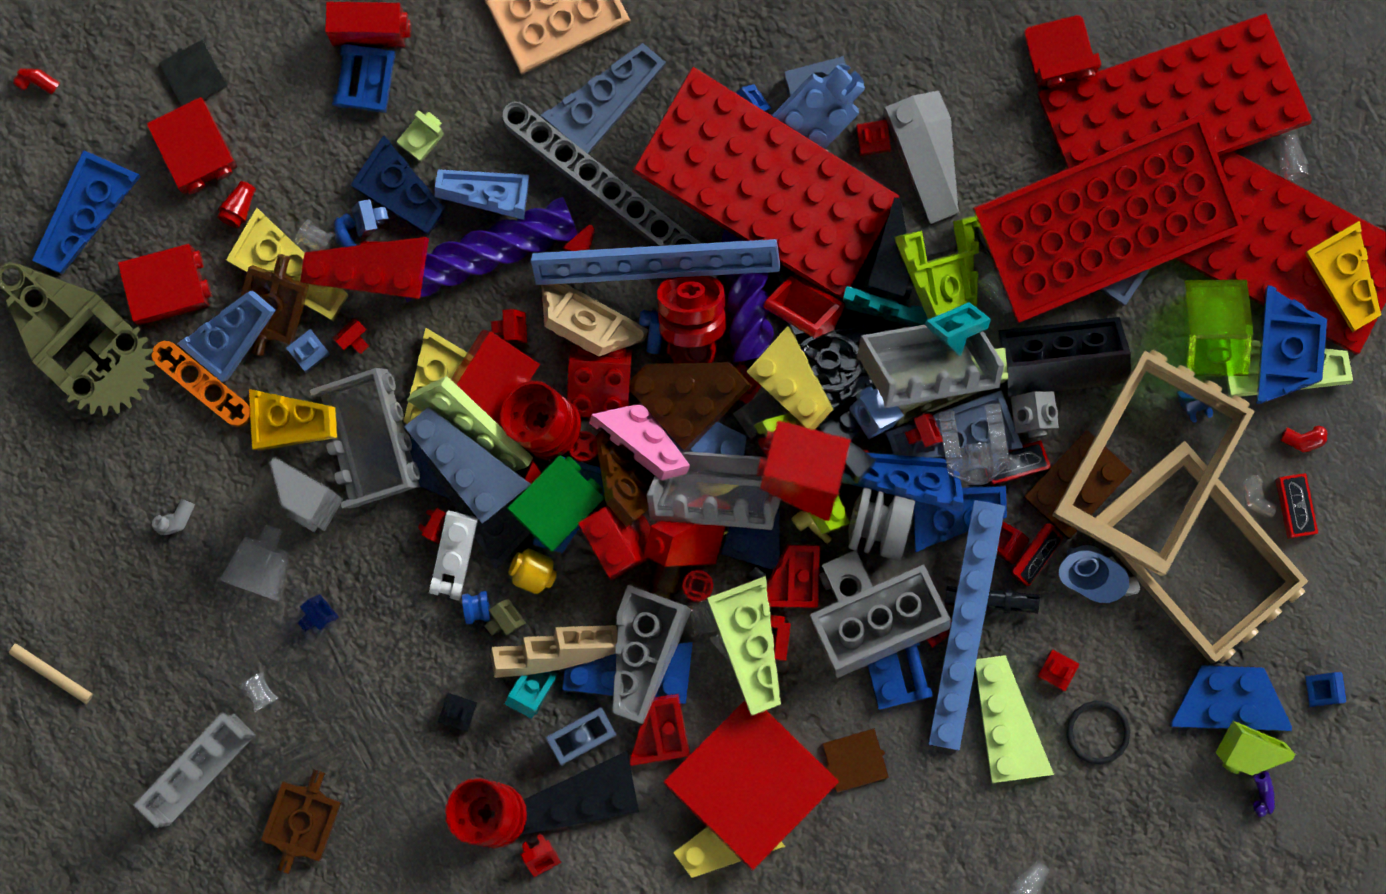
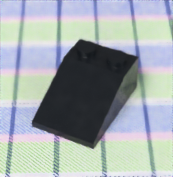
(889, 272)

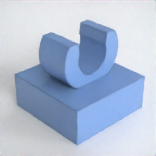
(368, 218)
(308, 351)

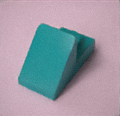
(957, 325)
(530, 692)

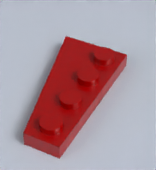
(376, 268)

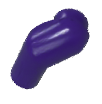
(1266, 793)

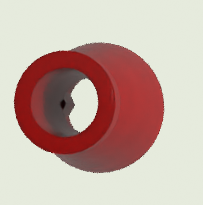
(236, 206)

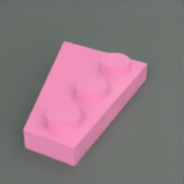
(644, 437)

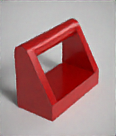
(805, 306)

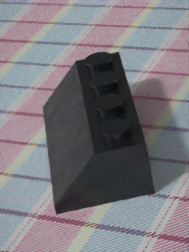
(1066, 356)

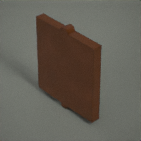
(855, 760)

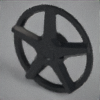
(830, 361)

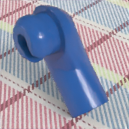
(341, 228)

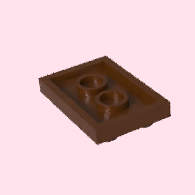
(1100, 484)

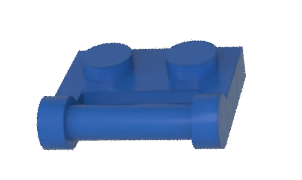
(373, 80)
(889, 681)

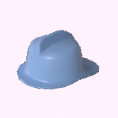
(1093, 574)

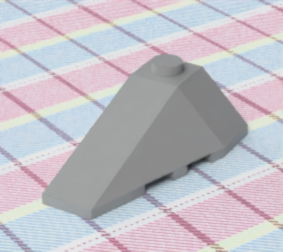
(925, 143)
(644, 648)

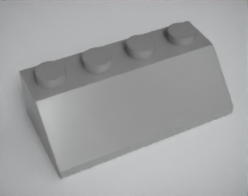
(305, 498)
(880, 621)

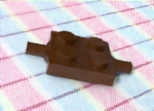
(281, 293)
(301, 821)

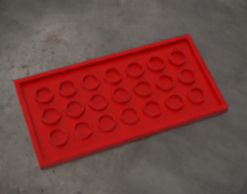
(1227, 75)
(765, 182)
(1109, 218)
(1280, 227)

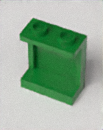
(556, 502)

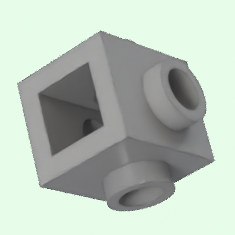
(1035, 413)

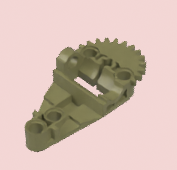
(56, 319)

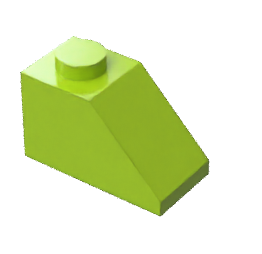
(1251, 750)

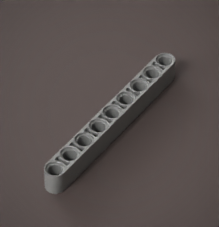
(597, 186)

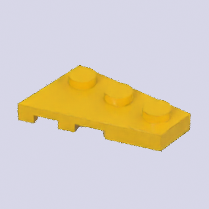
(1346, 276)
(288, 421)

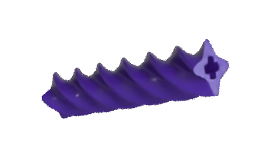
(503, 243)
(749, 328)

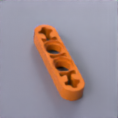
(201, 384)

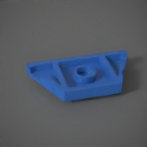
(1290, 347)
(1230, 695)

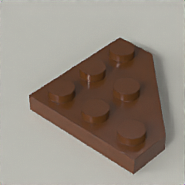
(688, 396)
(623, 480)

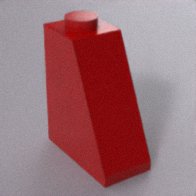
(683, 543)

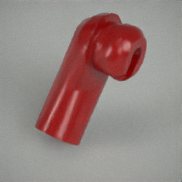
(37, 77)

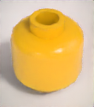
(532, 571)

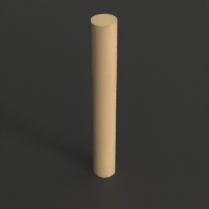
(50, 673)

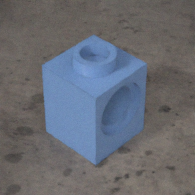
(872, 414)

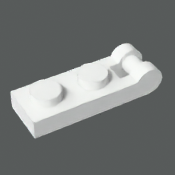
(453, 554)

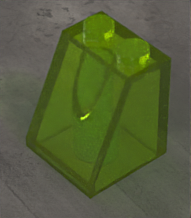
(1217, 327)

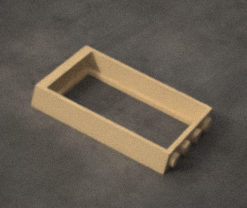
(1209, 394)
(1267, 610)

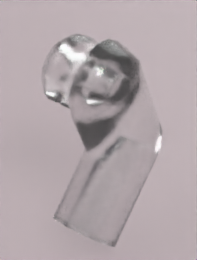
(1254, 497)

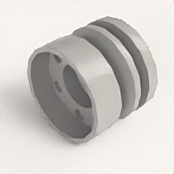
(881, 523)

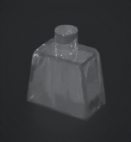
(259, 565)

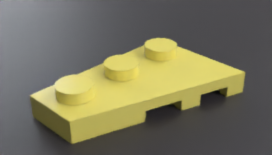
(435, 361)
(790, 380)
(706, 853)

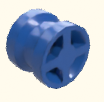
(476, 607)

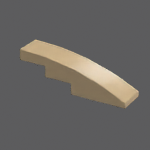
(549, 653)

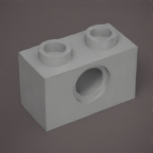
(842, 568)

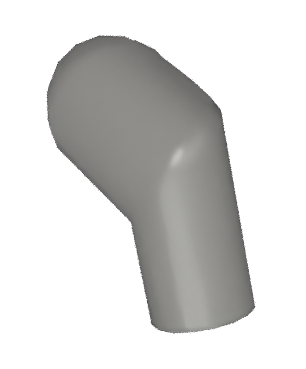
(173, 522)

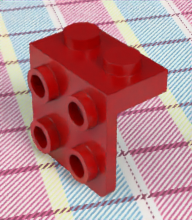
(1061, 51)
(598, 381)

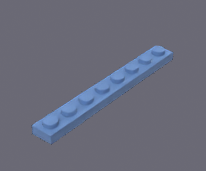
(656, 262)
(966, 625)

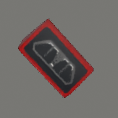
(1023, 463)
(1296, 505)
(1037, 555)

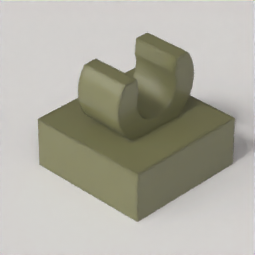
(505, 618)

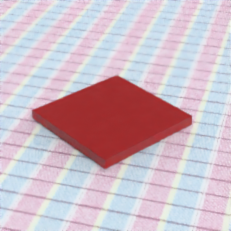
(751, 783)

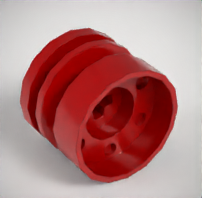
(540, 420)
(470, 811)

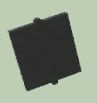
(193, 73)

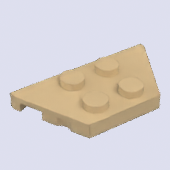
(588, 321)

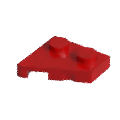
(795, 577)
(662, 733)

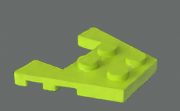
(946, 280)

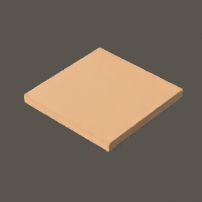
(550, 28)

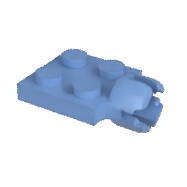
(823, 105)

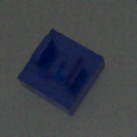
(317, 614)

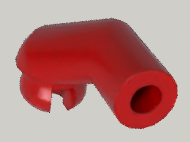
(1305, 442)

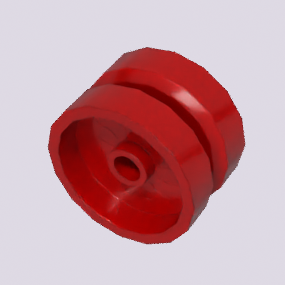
(691, 310)

